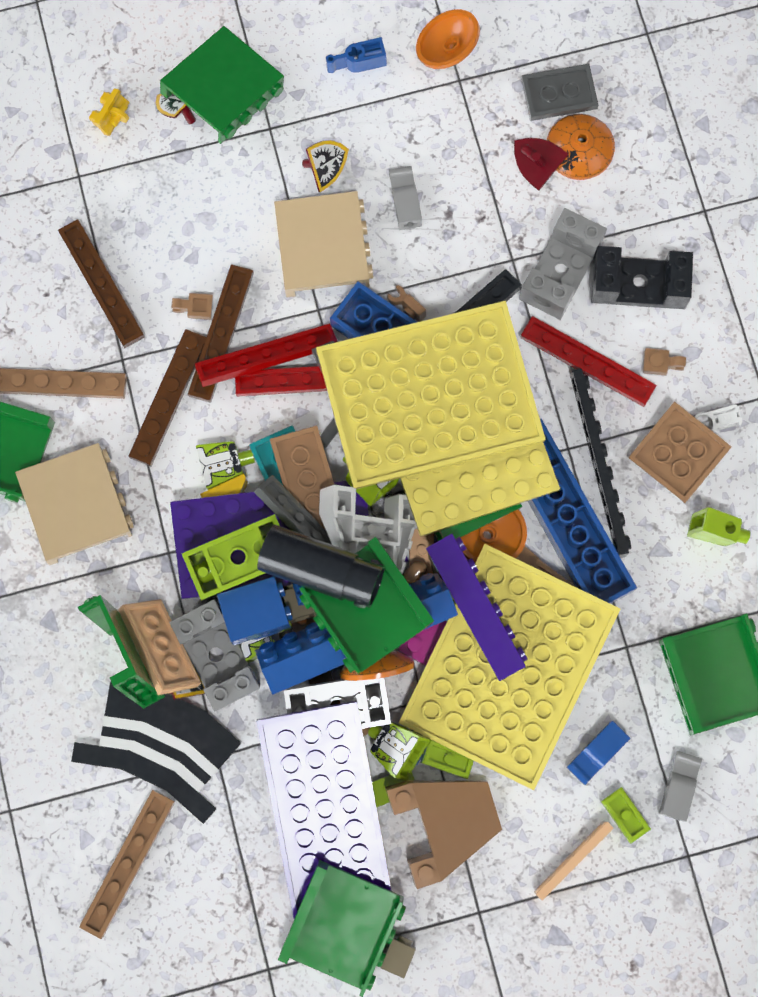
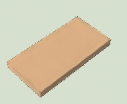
(159, 647)

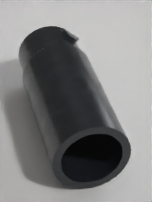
(320, 566)

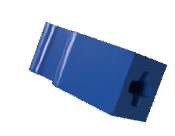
(369, 56)
(598, 752)

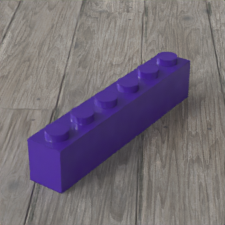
(476, 607)

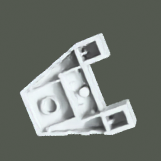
(354, 531)

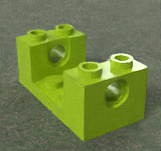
(212, 564)

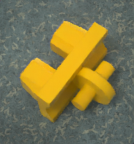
(111, 113)

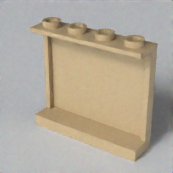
(322, 242)
(74, 502)

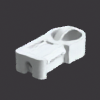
(722, 418)

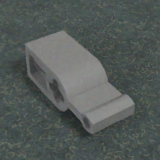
(405, 198)
(680, 787)

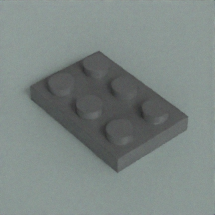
(559, 92)

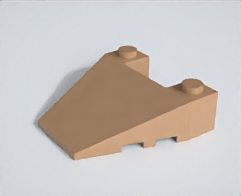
(456, 821)

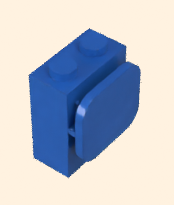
(255, 611)

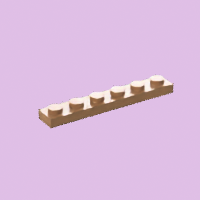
(63, 383)
(127, 864)

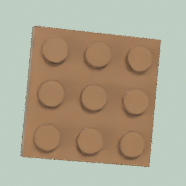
(680, 452)

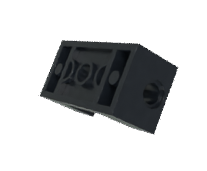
(666, 280)

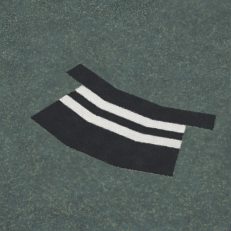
(162, 744)

